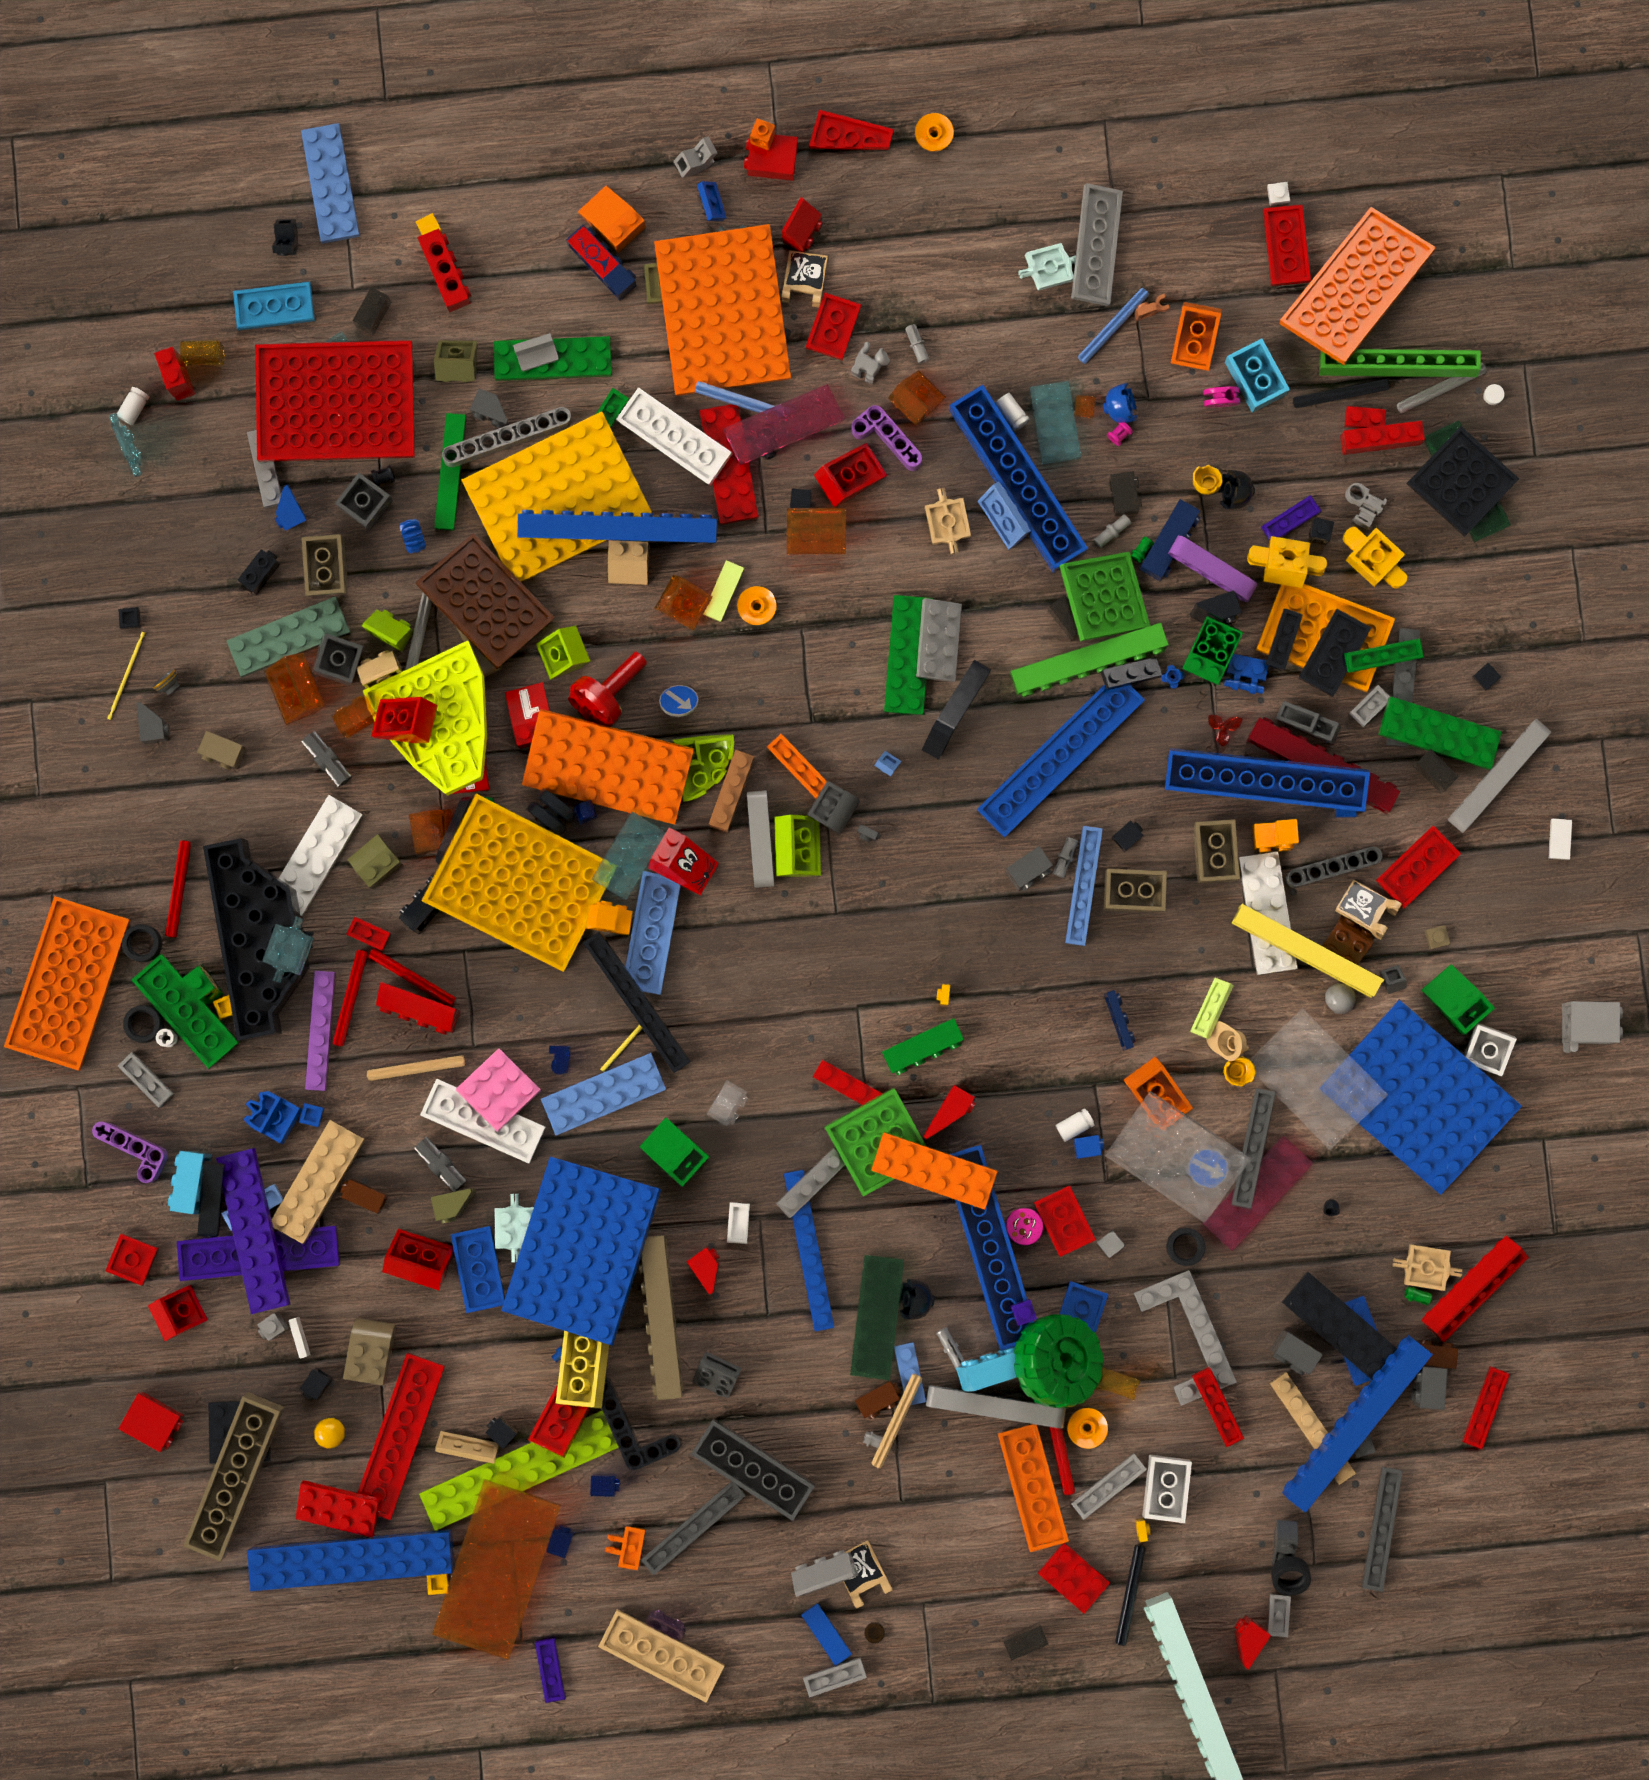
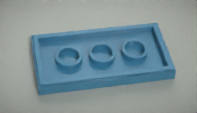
(274, 306)

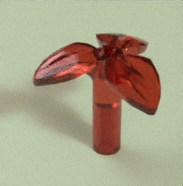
(1231, 723)

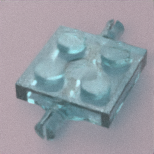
(125, 440)
(288, 949)

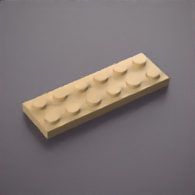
(317, 1182)
(661, 1655)

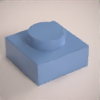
(887, 763)

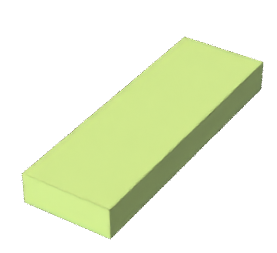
(724, 591)
(1211, 1008)

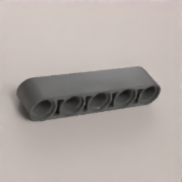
(1342, 863)

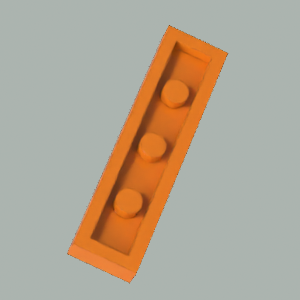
(797, 765)

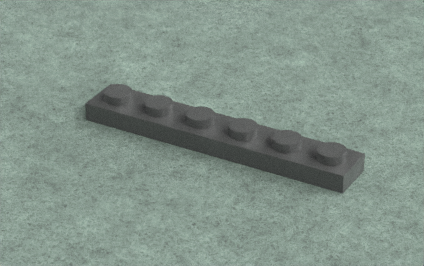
(1404, 677)
(1254, 1148)
(693, 1527)
(1382, 1529)

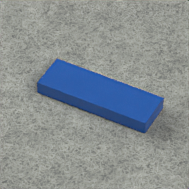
(826, 1634)

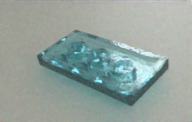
(1055, 422)
(628, 855)

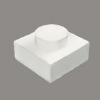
(1278, 193)

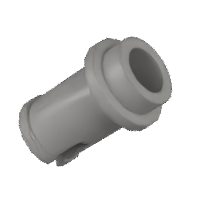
(872, 1439)

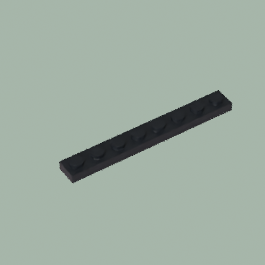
(636, 1002)

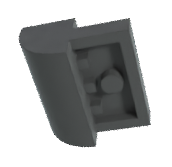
(833, 807)

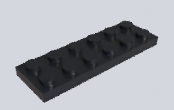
(1339, 1325)

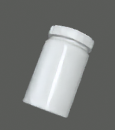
(132, 405)
(1012, 412)
(1075, 1125)

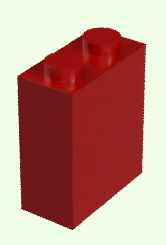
(773, 163)
(174, 373)
(151, 1422)

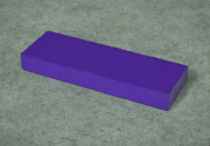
(1291, 518)
(550, 1670)

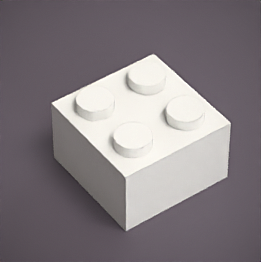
(1490, 1049)

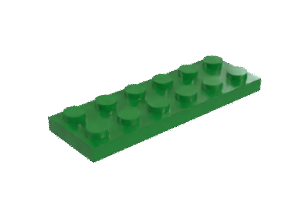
(577, 359)
(903, 689)
(1440, 733)
(185, 1012)

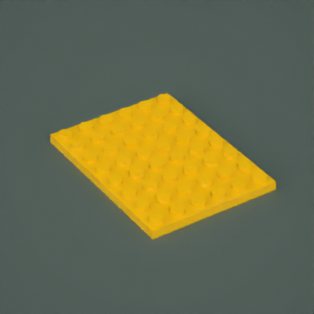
(564, 472)
(517, 883)

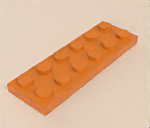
(934, 1170)
(1033, 1487)

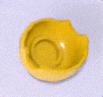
(1207, 479)
(1238, 1072)
(329, 1433)

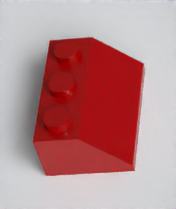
(418, 1259)

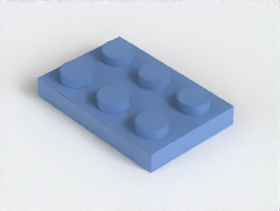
(1004, 515)

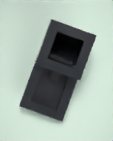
(285, 237)

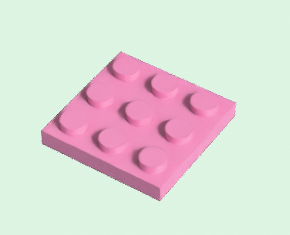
(498, 1090)

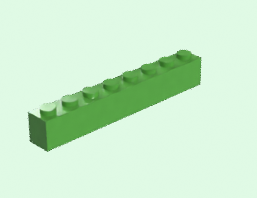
(1404, 363)
(1089, 659)

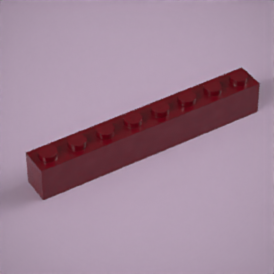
(1297, 749)

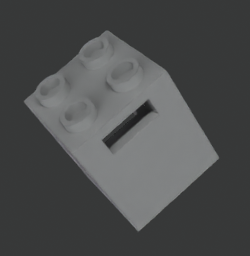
(1590, 1024)

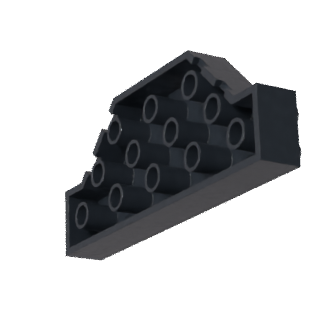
(246, 909)

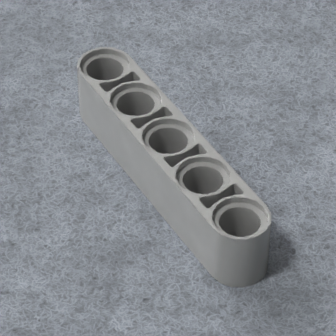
(760, 839)

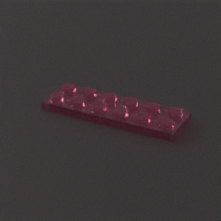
(783, 424)
(1277, 1174)

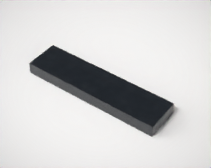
(211, 1199)

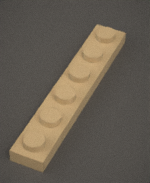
(1305, 1418)

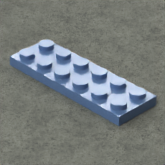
(330, 183)
(652, 931)
(603, 1094)

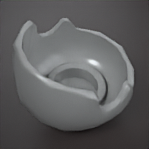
(1340, 998)

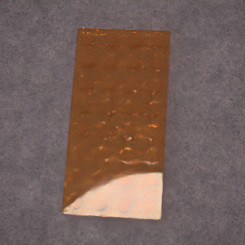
(496, 1569)

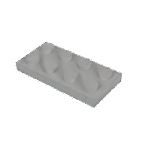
(938, 640)

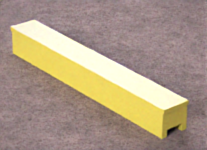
(1307, 951)

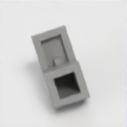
(697, 159)

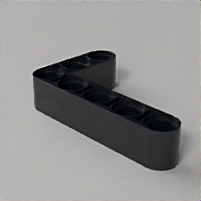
(955, 709)
(619, 1433)

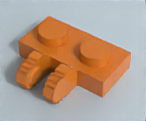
(631, 1547)

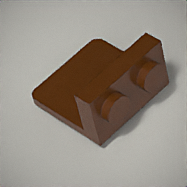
(1349, 940)

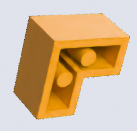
(1281, 835)
(609, 918)

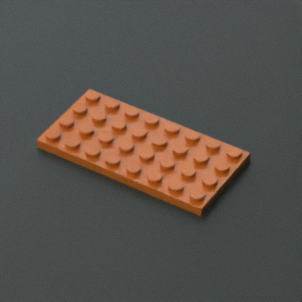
(1357, 285)
(607, 766)
(67, 983)

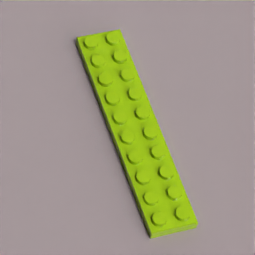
(516, 1470)

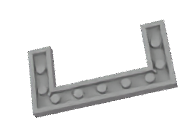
(1184, 1288)

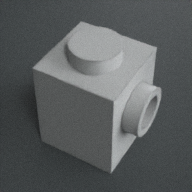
(272, 1326)

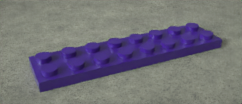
(253, 1232)
(219, 1257)

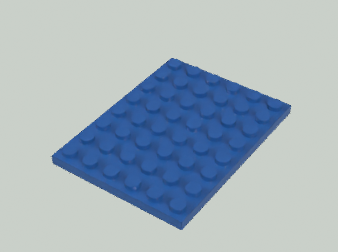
(1437, 1100)
(581, 1250)

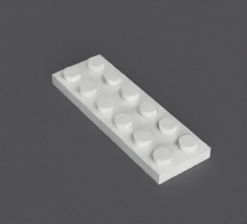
(674, 436)
(319, 850)
(1266, 894)
(451, 1110)

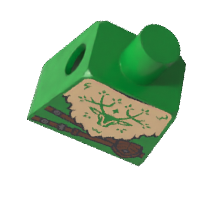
(202, 984)

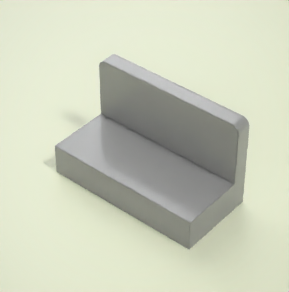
(536, 352)

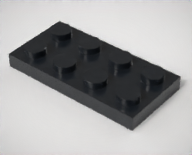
(1327, 661)

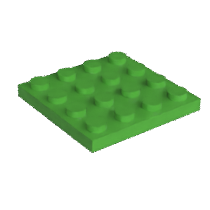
(1104, 596)
(860, 1134)

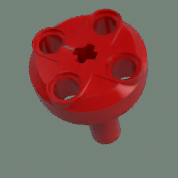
(597, 700)

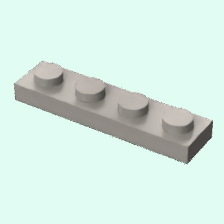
(266, 475)
(811, 1183)
(1108, 1486)

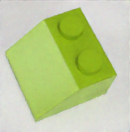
(388, 629)
(563, 652)

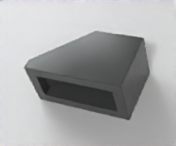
(151, 726)

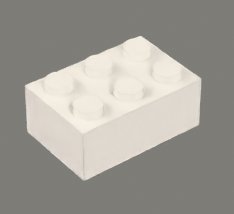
(1167, 1488)

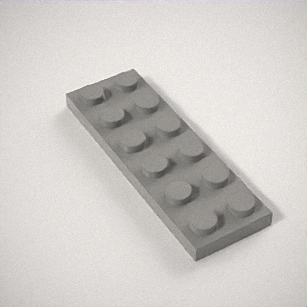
(1097, 244)

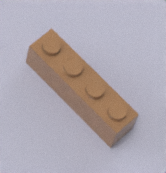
(731, 791)

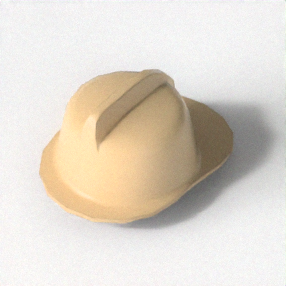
(1227, 1041)

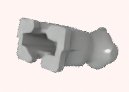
(866, 364)

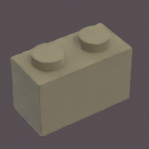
(221, 750)

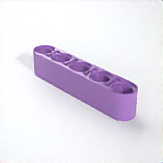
(1212, 568)

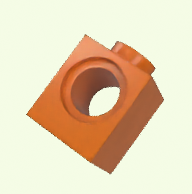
(762, 134)

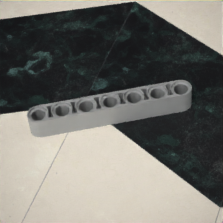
(500, 444)
(1499, 775)
(994, 1406)

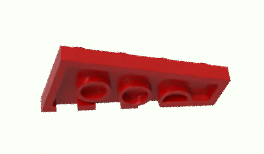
(843, 132)

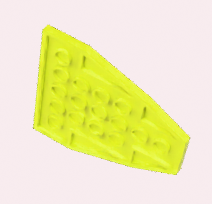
(459, 730)

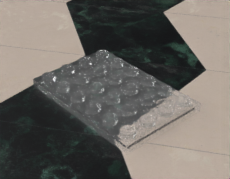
(1317, 1079)
(1177, 1156)

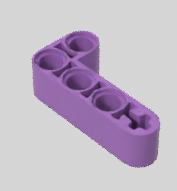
(890, 440)
(129, 1147)

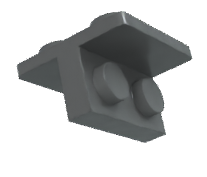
(716, 1375)

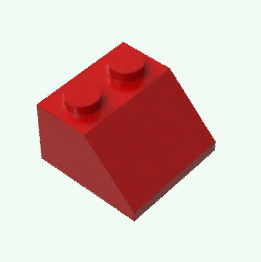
(802, 226)
(706, 1268)
(177, 1312)
(1250, 1640)

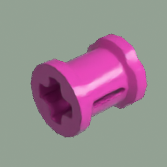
(1115, 438)

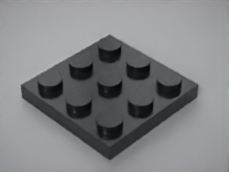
(220, 1420)

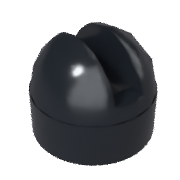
(1331, 1207)

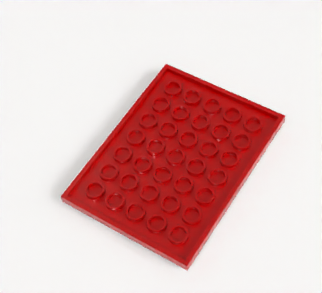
(334, 401)

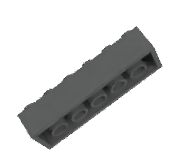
(753, 1469)

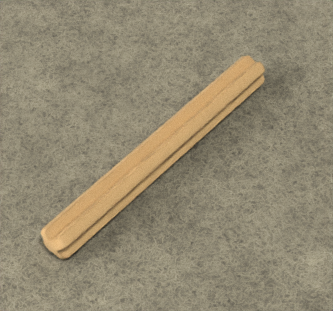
(414, 1068)
(896, 1421)

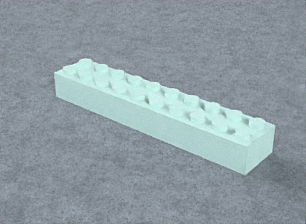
(1191, 1688)

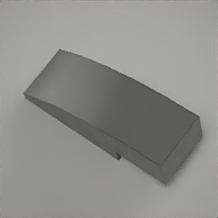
(1308, 722)

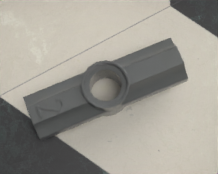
(326, 759)
(440, 1164)

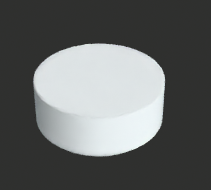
(1493, 394)

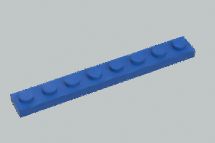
(811, 1260)

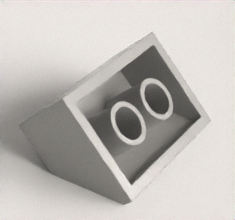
(823, 1573)

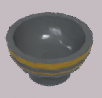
(167, 683)

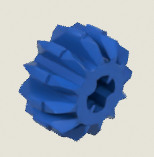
(412, 535)

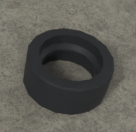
(126, 943)
(127, 1023)
(1200, 1242)
(1295, 1586)

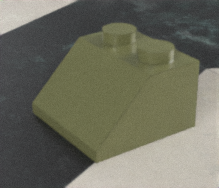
(455, 361)
(374, 862)
(451, 1205)

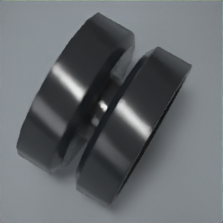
(550, 813)

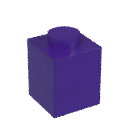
(1023, 1312)

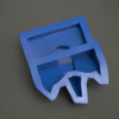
(272, 1116)

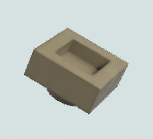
(1437, 937)

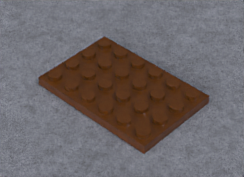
(485, 601)

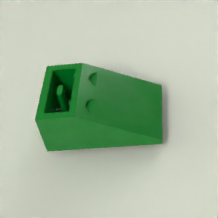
(1212, 650)
(1457, 999)
(674, 1152)

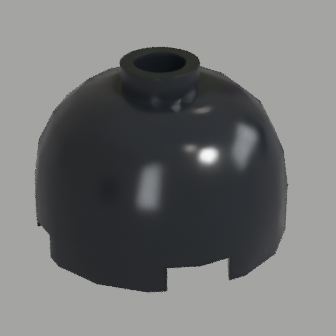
(1236, 490)
(916, 1299)

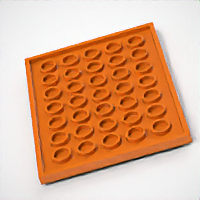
(722, 309)

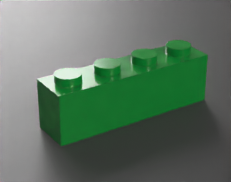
(922, 1046)

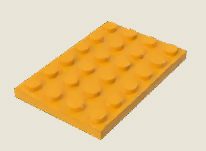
(1317, 611)

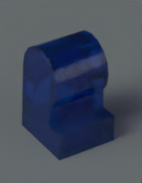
(585, 812)
(561, 1061)

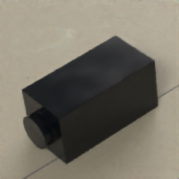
(259, 571)

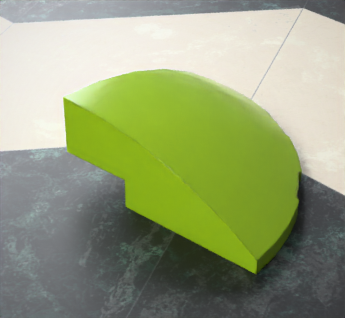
(707, 764)

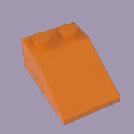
(613, 218)
(1196, 336)
(1155, 1078)

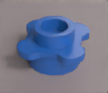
(1171, 670)

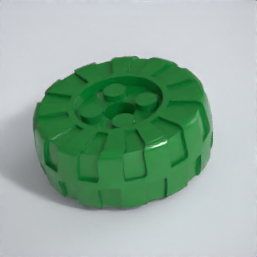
(1058, 1361)

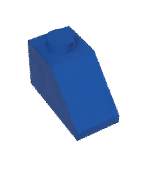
(288, 510)

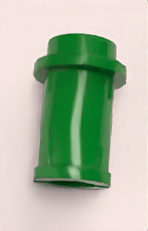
(1142, 549)
(1414, 1294)

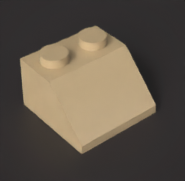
(628, 562)
(378, 669)

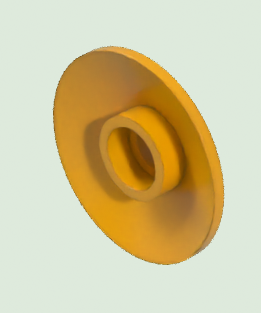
(934, 123)
(753, 596)
(1090, 1438)

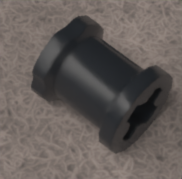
(383, 475)

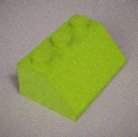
(797, 846)

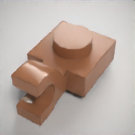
(1146, 310)

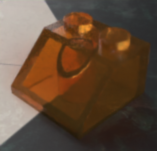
(916, 397)
(683, 602)
(354, 717)
(429, 829)

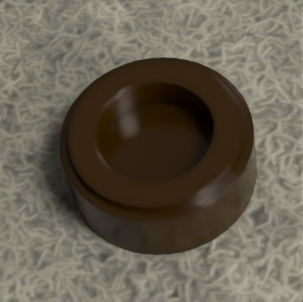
(874, 1632)

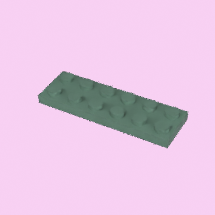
(287, 636)

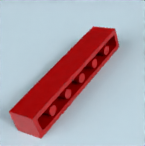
(1474, 1288)

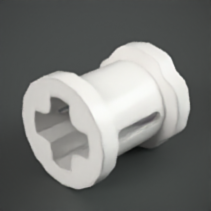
(165, 1032)

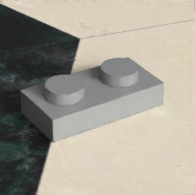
(1370, 706)
(1279, 1615)

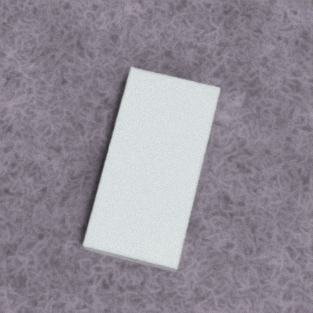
(1560, 839)
(738, 1223)
(299, 1337)

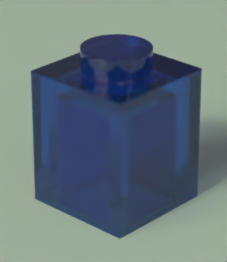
(604, 1485)
(560, 1541)

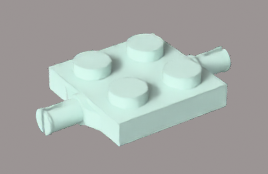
(1049, 266)
(511, 1226)

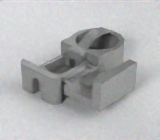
(1369, 505)

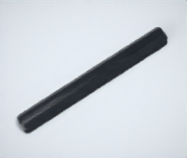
(1340, 393)
(1130, 1595)

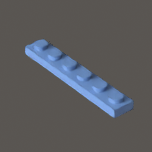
(1083, 886)

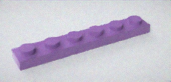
(320, 1030)

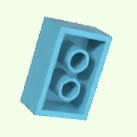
(1257, 375)
(187, 1182)
(987, 1371)

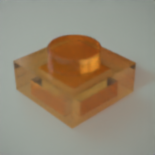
(1084, 406)

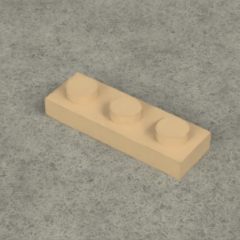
(467, 1447)

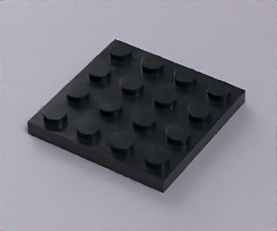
(1462, 481)

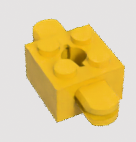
(1375, 557)
(1284, 570)

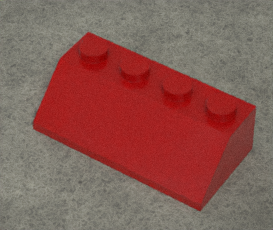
(417, 1007)

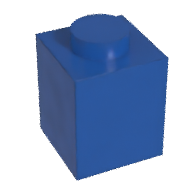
(1088, 1146)

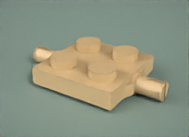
(947, 521)
(1427, 1267)

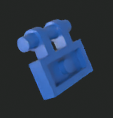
(1249, 668)

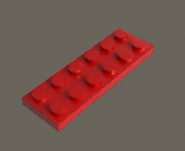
(734, 483)

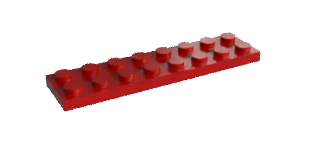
(401, 1432)

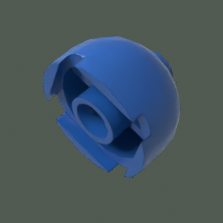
(1120, 404)

